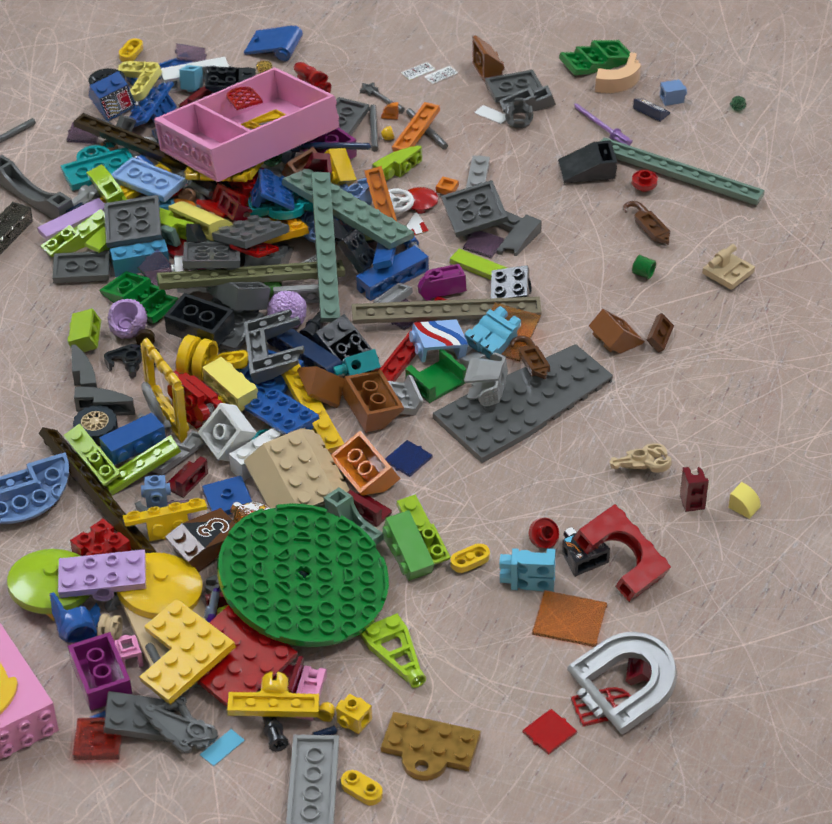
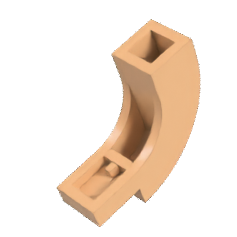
(619, 80)

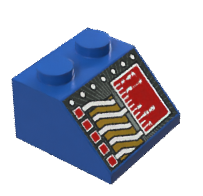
(111, 96)

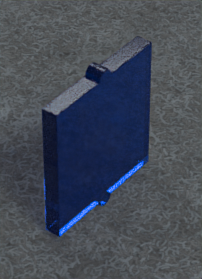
(408, 458)

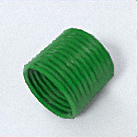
(644, 266)

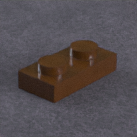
(660, 332)

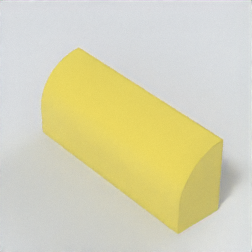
(208, 221)

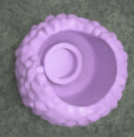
(288, 300)
(126, 318)

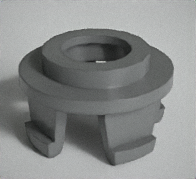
(519, 106)

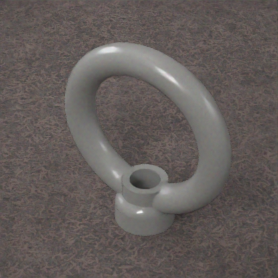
(154, 405)

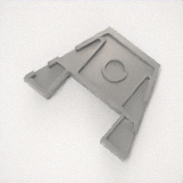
(189, 446)

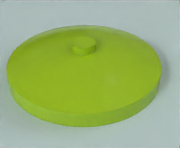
(36, 577)

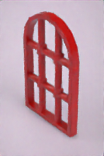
(610, 698)

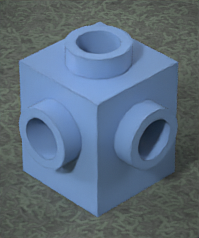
(156, 491)

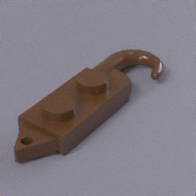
(649, 222)
(532, 357)

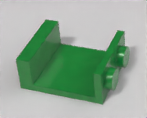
(438, 378)

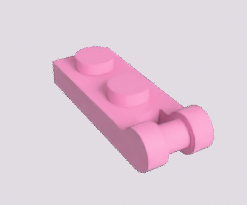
(309, 685)

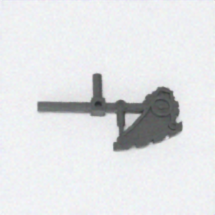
(180, 730)

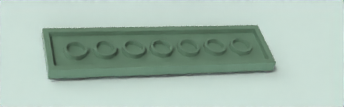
(354, 212)

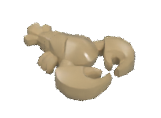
(644, 459)

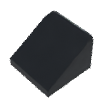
(195, 233)

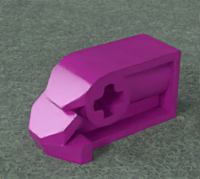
(442, 282)

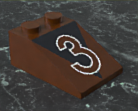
(201, 538)

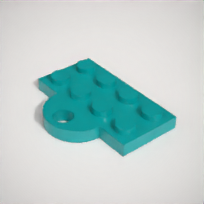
(76, 171)
(279, 212)

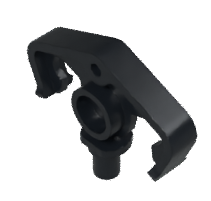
(130, 355)

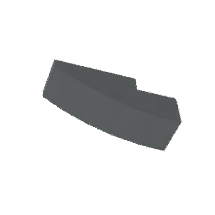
(538, 99)
(82, 369)
(91, 396)

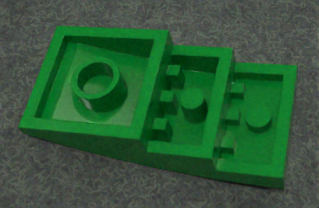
(599, 55)
(141, 289)

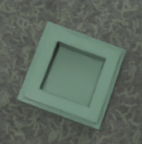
(170, 235)

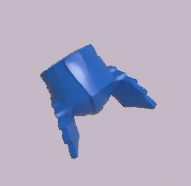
(75, 624)

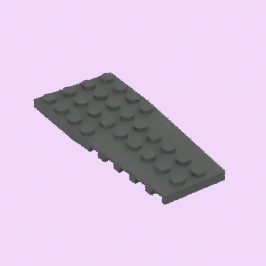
(524, 404)

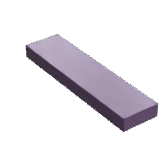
(71, 218)

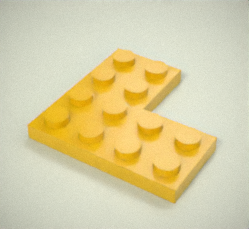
(193, 650)

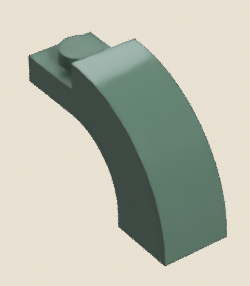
(342, 503)

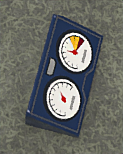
(650, 109)

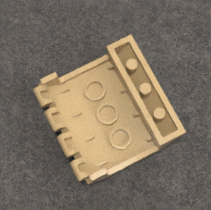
(294, 470)

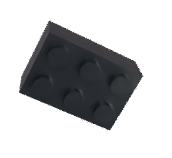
(199, 318)

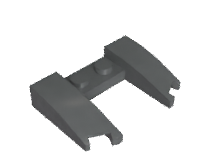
(521, 232)
(257, 332)

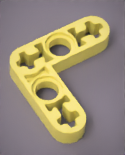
(149, 72)

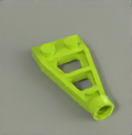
(387, 630)

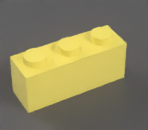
(229, 383)

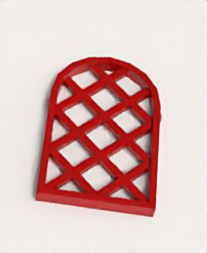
(242, 105)
(269, 249)

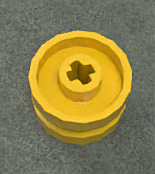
(195, 354)

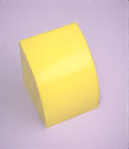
(744, 500)

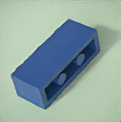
(132, 438)

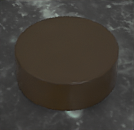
(143, 334)

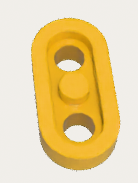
(131, 50)
(238, 359)
(470, 558)
(359, 787)

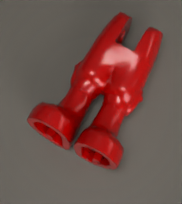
(312, 76)

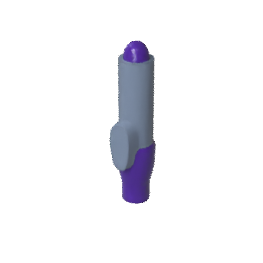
(210, 611)

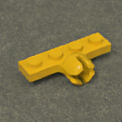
(273, 700)

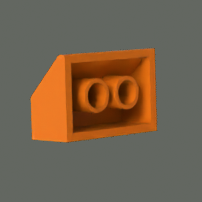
(364, 466)

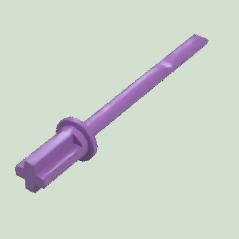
(615, 134)

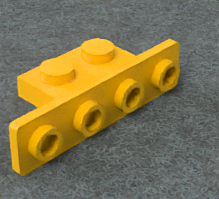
(165, 519)

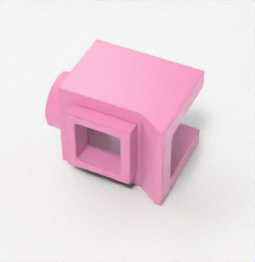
(129, 648)

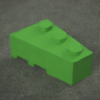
(407, 545)

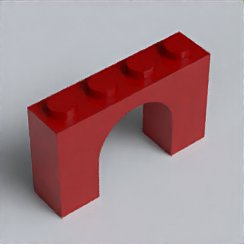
(616, 526)

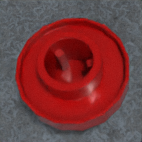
(644, 180)
(543, 533)

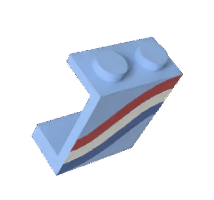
(438, 335)

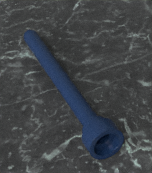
(331, 145)

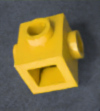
(353, 713)

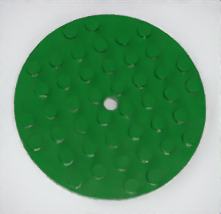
(263, 581)

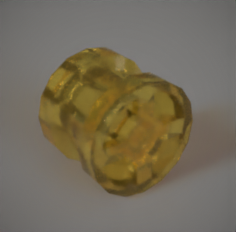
(263, 66)

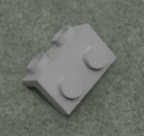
(408, 395)

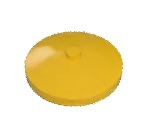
(166, 580)

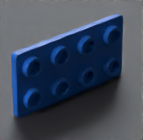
(154, 104)
(270, 187)
(282, 412)

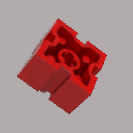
(100, 540)

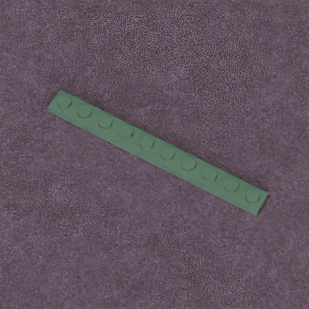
(687, 173)
(325, 247)

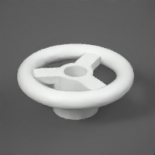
(398, 203)

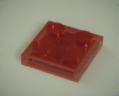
(94, 744)

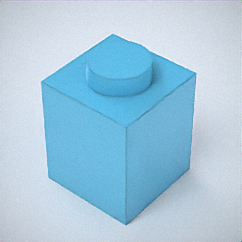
(191, 78)

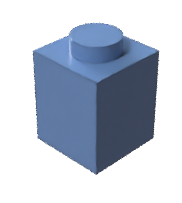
(672, 92)

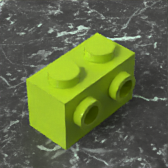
(84, 330)

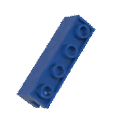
(405, 268)

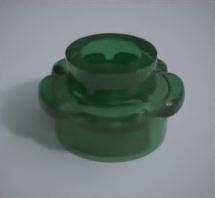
(738, 103)

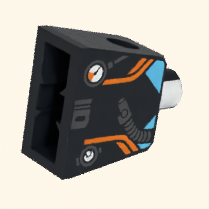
(577, 559)

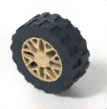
(96, 421)

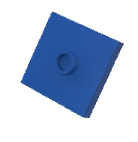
(226, 493)

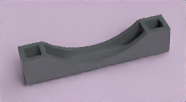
(49, 203)

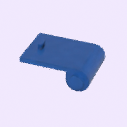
(280, 40)

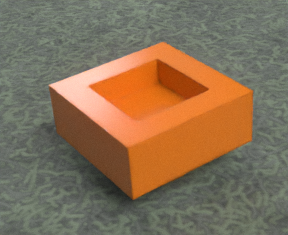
(447, 185)

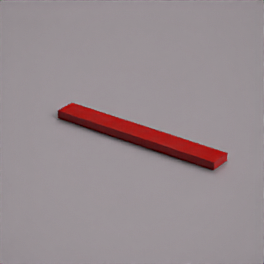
(400, 357)

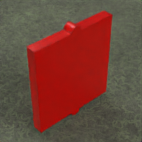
(549, 731)

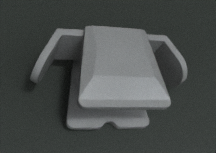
(487, 379)

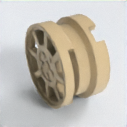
(110, 624)

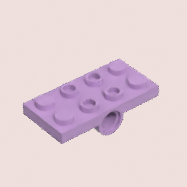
(102, 574)

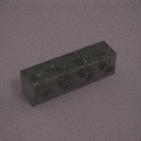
(12, 223)

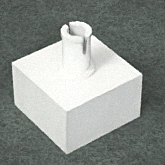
(226, 431)

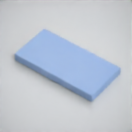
(148, 179)

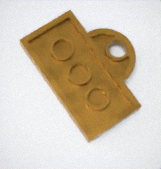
(429, 745)

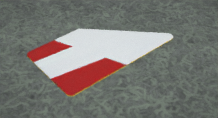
(416, 224)

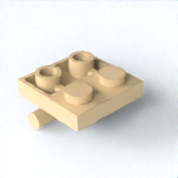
(728, 268)

